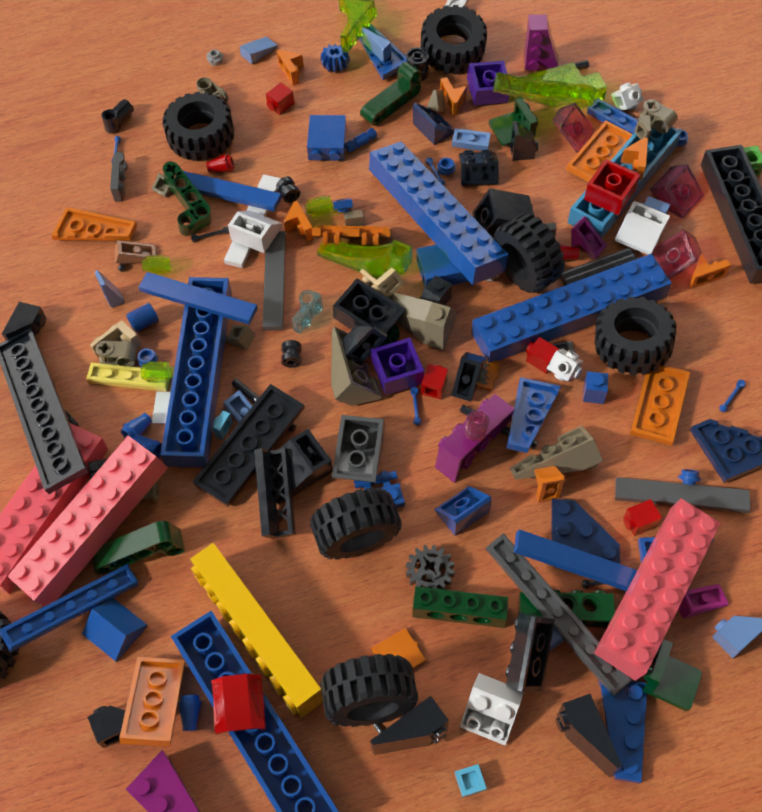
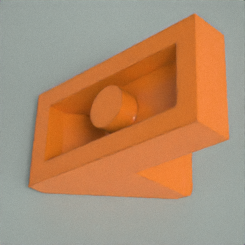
(290, 64)
(453, 97)
(636, 155)
(298, 221)
(707, 273)
(549, 482)

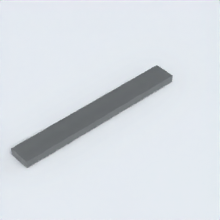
(552, 606)

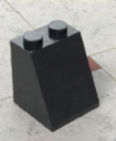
(500, 207)

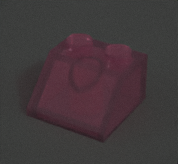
(678, 189)

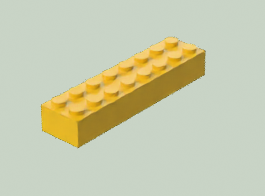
(258, 631)

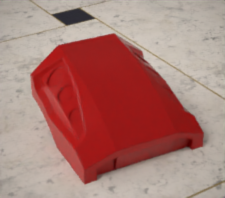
(238, 703)

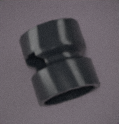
(419, 58)

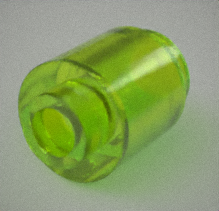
(319, 206)
(156, 264)
(157, 372)

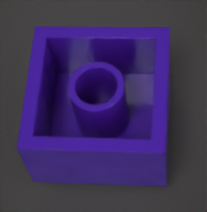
(481, 82)
(397, 366)

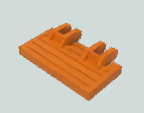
(369, 234)

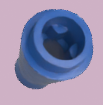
(136, 426)
(189, 711)

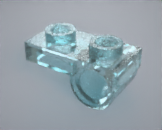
(307, 311)

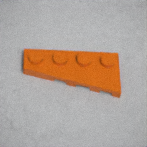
(90, 226)

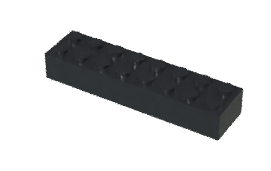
(739, 203)

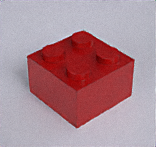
(611, 187)

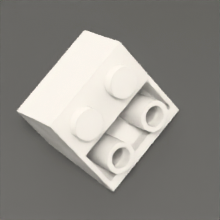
(642, 228)
(253, 230)
(491, 709)

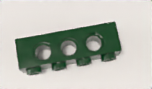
(600, 600)
(460, 607)

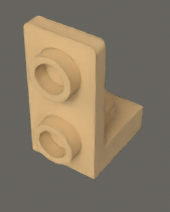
(386, 284)
(117, 332)

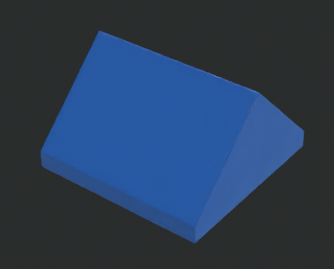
(464, 509)
(113, 628)

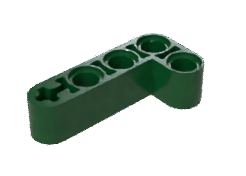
(394, 96)
(184, 195)
(137, 545)

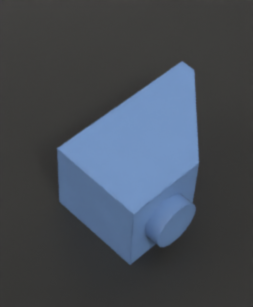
(737, 633)

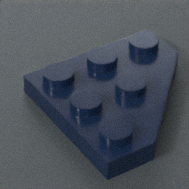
(729, 449)
(578, 530)

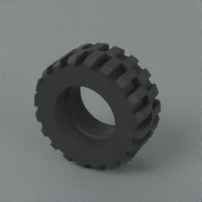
(457, 22)
(193, 110)
(533, 252)
(639, 316)
(355, 523)
(369, 690)

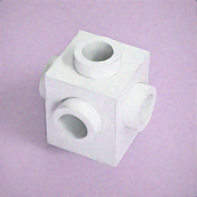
(627, 96)
(565, 365)

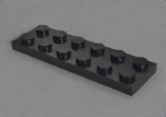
(235, 459)

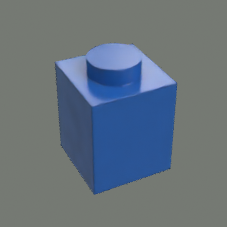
(595, 387)

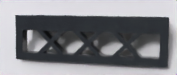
(267, 493)

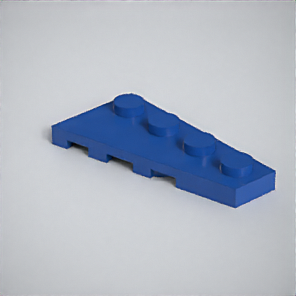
(392, 64)
(531, 408)
(626, 727)

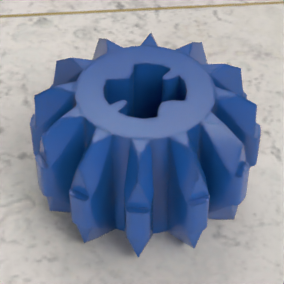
(334, 58)

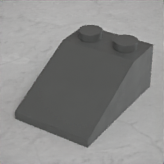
(359, 448)

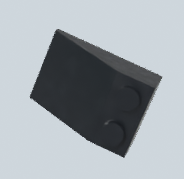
(366, 307)
(415, 729)
(586, 730)

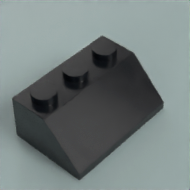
(529, 652)

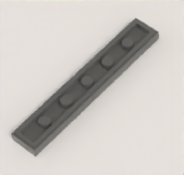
(274, 284)
(669, 493)

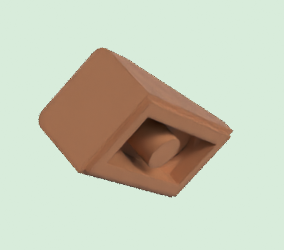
(132, 251)

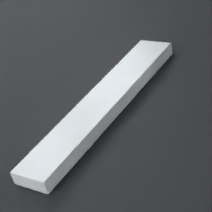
(237, 252)

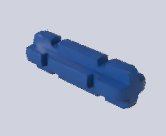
(360, 140)

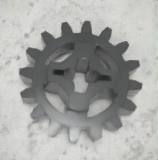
(433, 560)

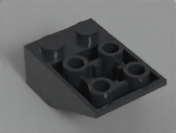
(306, 463)

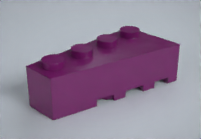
(458, 451)
(161, 788)

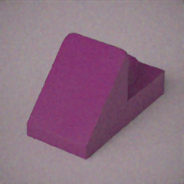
(586, 236)

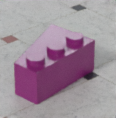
(539, 45)

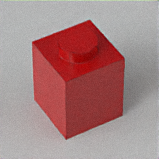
(280, 98)
(540, 354)
(434, 381)
(642, 517)

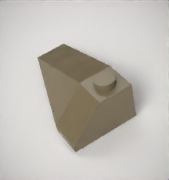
(426, 320)
(350, 378)
(572, 453)

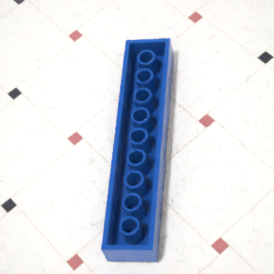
(438, 213)
(566, 308)
(195, 382)
(268, 752)

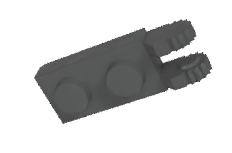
(118, 174)

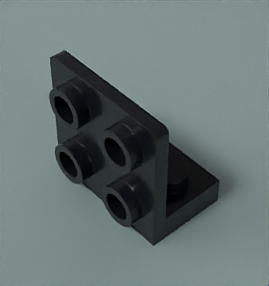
(479, 167)

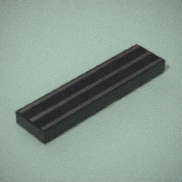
(597, 266)

